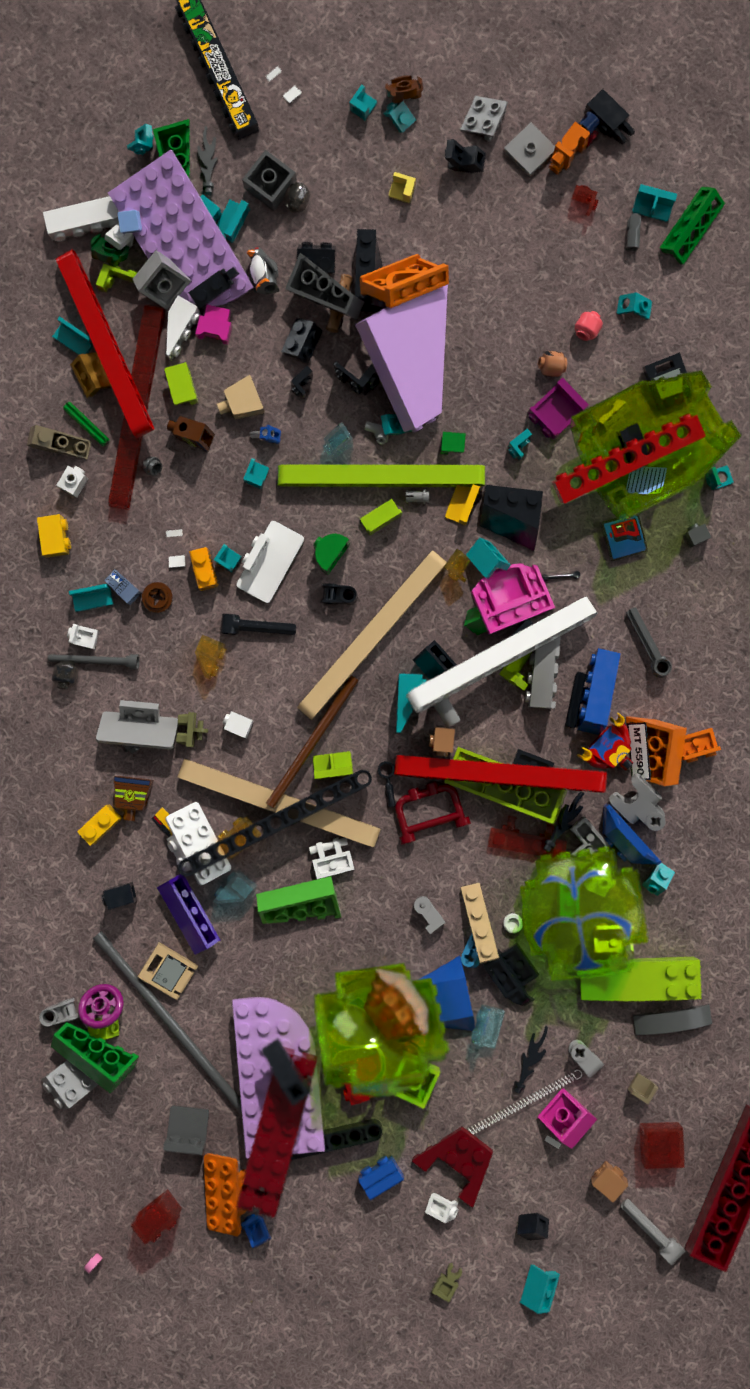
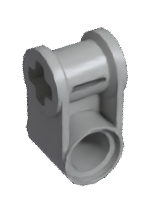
(62, 1011)
(586, 1059)

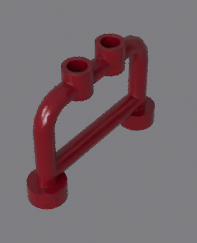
(431, 789)

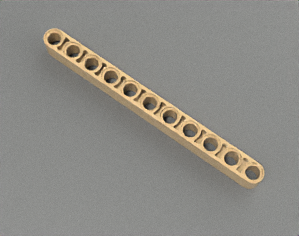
(372, 635)
(259, 795)

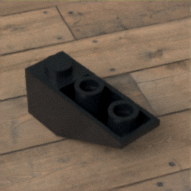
(286, 1072)

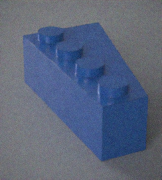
(599, 691)

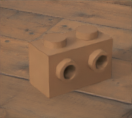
(442, 741)

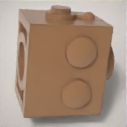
(609, 1181)

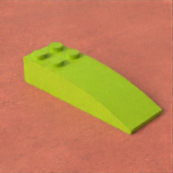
(534, 801)
(648, 981)

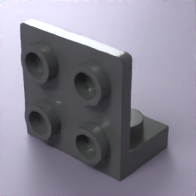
(187, 1130)

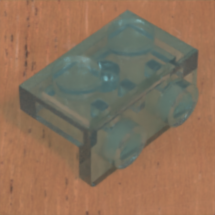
(487, 1026)

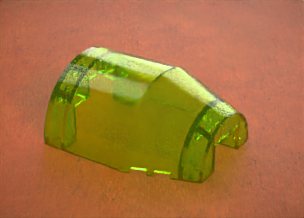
(651, 406)

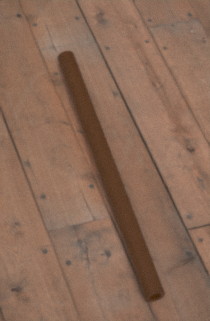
(312, 741)

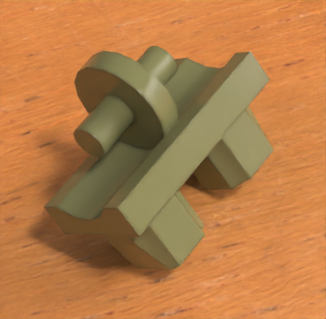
(190, 721)

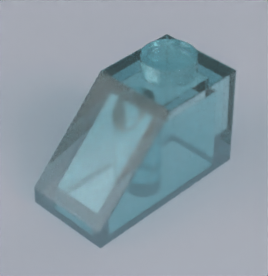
(338, 441)

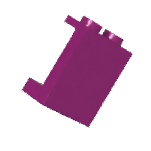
(556, 409)

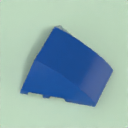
(453, 995)

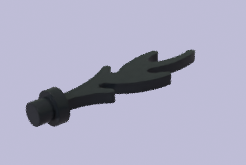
(565, 817)
(534, 1057)

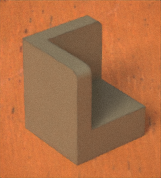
(642, 1088)

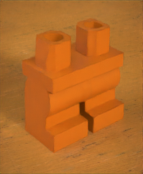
(564, 151)

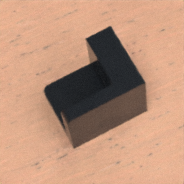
(533, 1226)

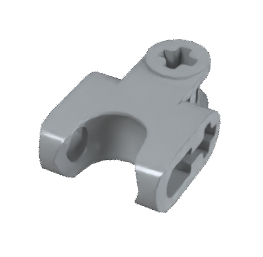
(642, 805)

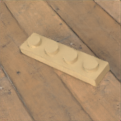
(479, 923)

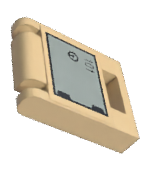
(171, 972)

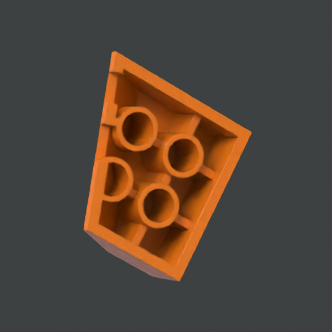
(665, 749)

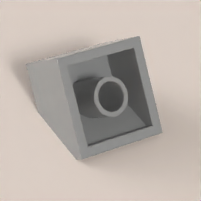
(161, 280)

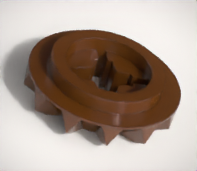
(153, 589)

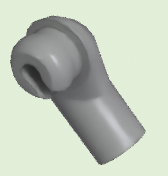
(378, 432)

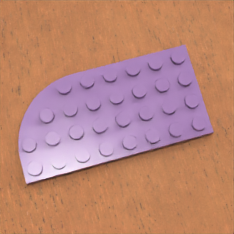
(179, 225)
(256, 1025)

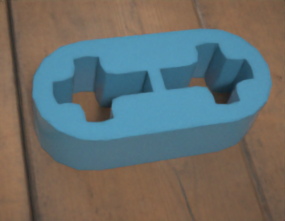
(470, 950)

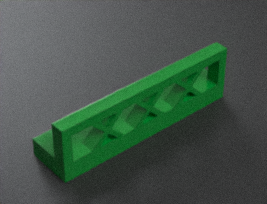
(690, 221)

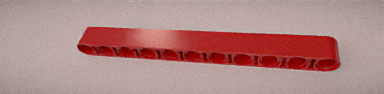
(105, 344)
(501, 773)

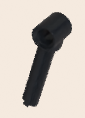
(233, 624)

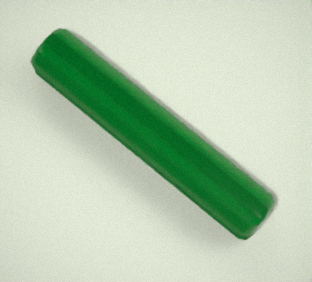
(86, 424)

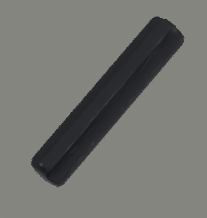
(575, 700)

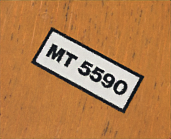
(639, 753)

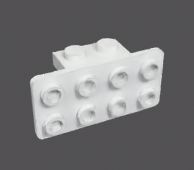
(269, 561)
(191, 835)

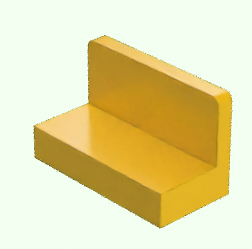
(462, 503)

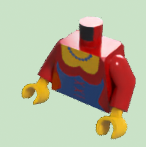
(610, 747)

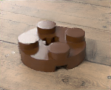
(404, 88)

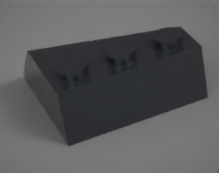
(512, 513)

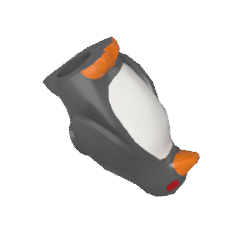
(263, 272)

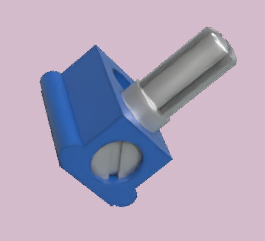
(268, 434)

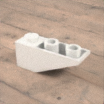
(180, 320)

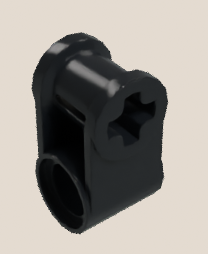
(337, 594)

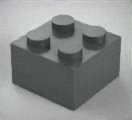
(269, 180)

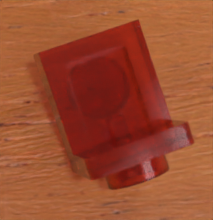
(587, 196)

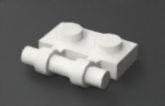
(332, 864)

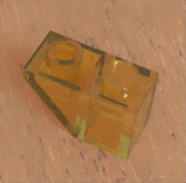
(208, 654)

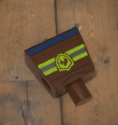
(192, 432)
(131, 795)

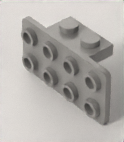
(138, 726)

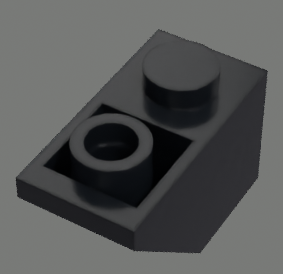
(119, 895)

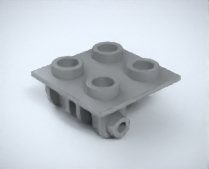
(484, 116)

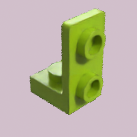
(105, 277)
(511, 672)

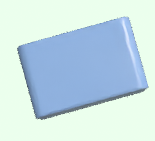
(129, 221)

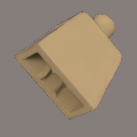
(241, 399)

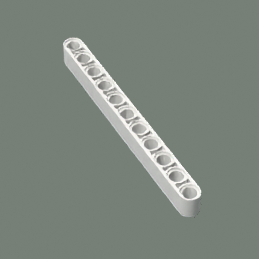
(501, 654)

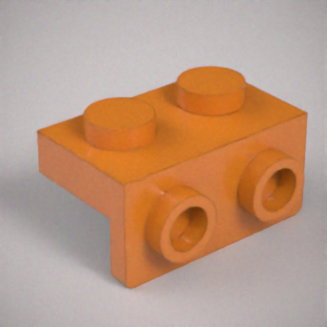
(700, 744)

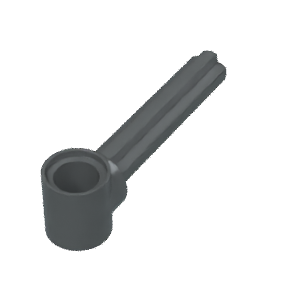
(648, 643)

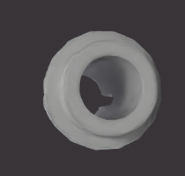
(419, 496)

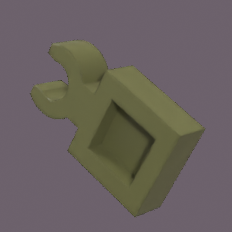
(446, 1284)

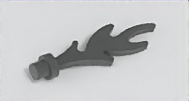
(205, 157)

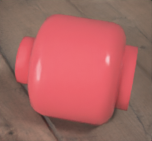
(588, 325)

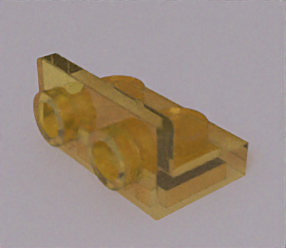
(238, 825)

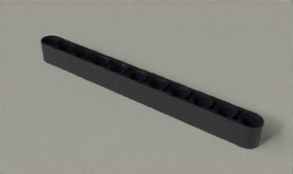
(265, 823)

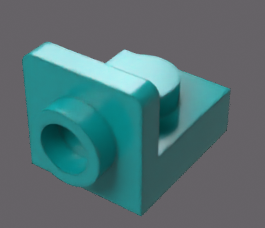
(521, 440)

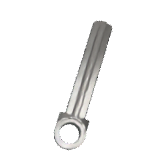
(668, 1246)

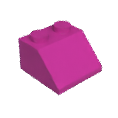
(567, 1118)

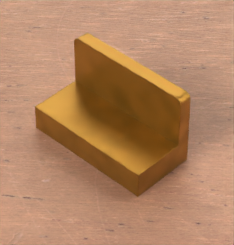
(90, 373)

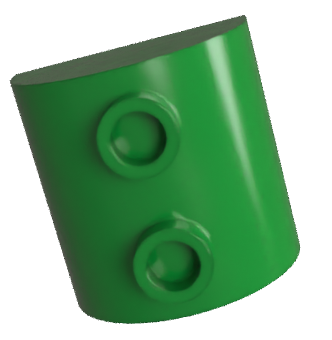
(330, 550)

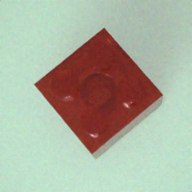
(662, 1145)
(156, 1217)

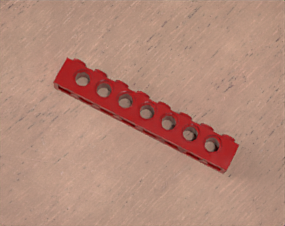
(692, 432)

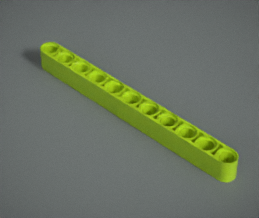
(381, 475)

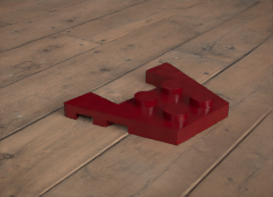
(465, 1155)

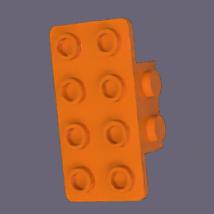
(222, 1194)

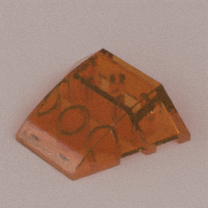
(396, 1006)

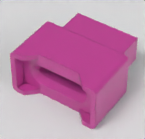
(215, 324)

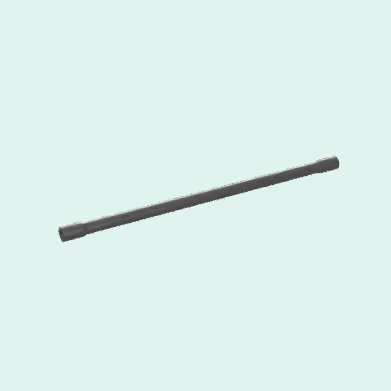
(107, 947)

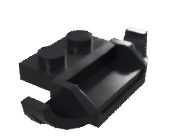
(512, 973)

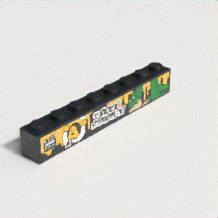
(218, 67)

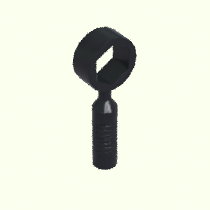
(389, 787)

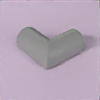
(447, 712)
(588, 835)

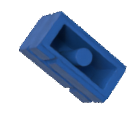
(380, 1177)

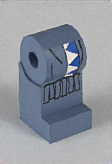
(123, 587)

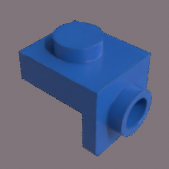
(256, 1230)

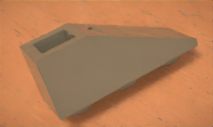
(58, 442)

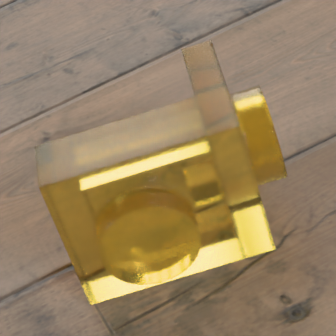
(456, 565)

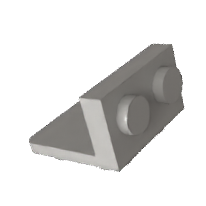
(67, 1085)

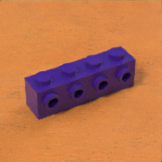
(188, 914)

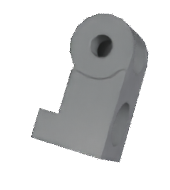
(425, 907)

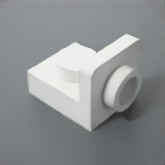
(441, 1208)

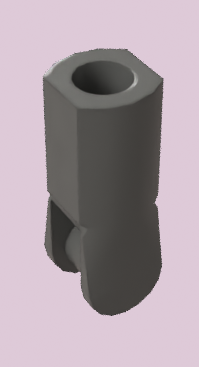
(633, 232)

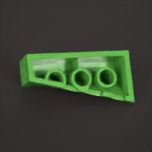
(299, 901)

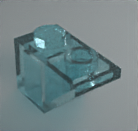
(236, 890)

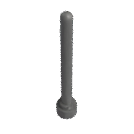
(130, 661)

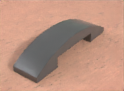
(672, 1020)

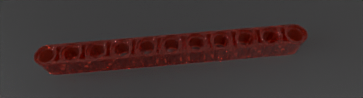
(142, 370)

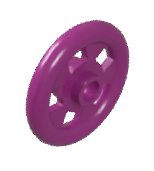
(107, 1019)

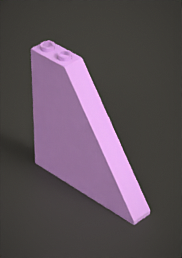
(409, 355)

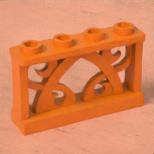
(404, 280)

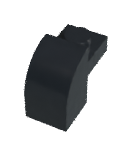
(464, 159)

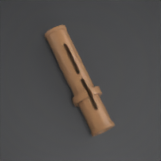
(335, 317)

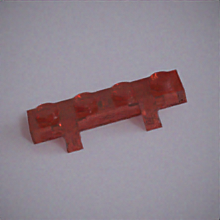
(511, 839)

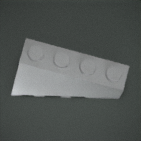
(542, 676)

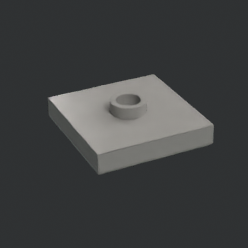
(529, 149)

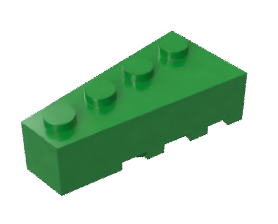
(94, 1056)

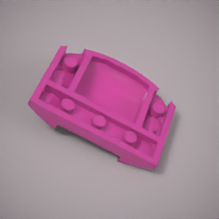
(511, 596)

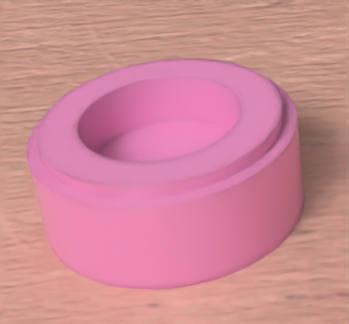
(92, 1263)

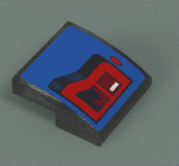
(623, 537)

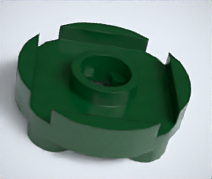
(101, 250)

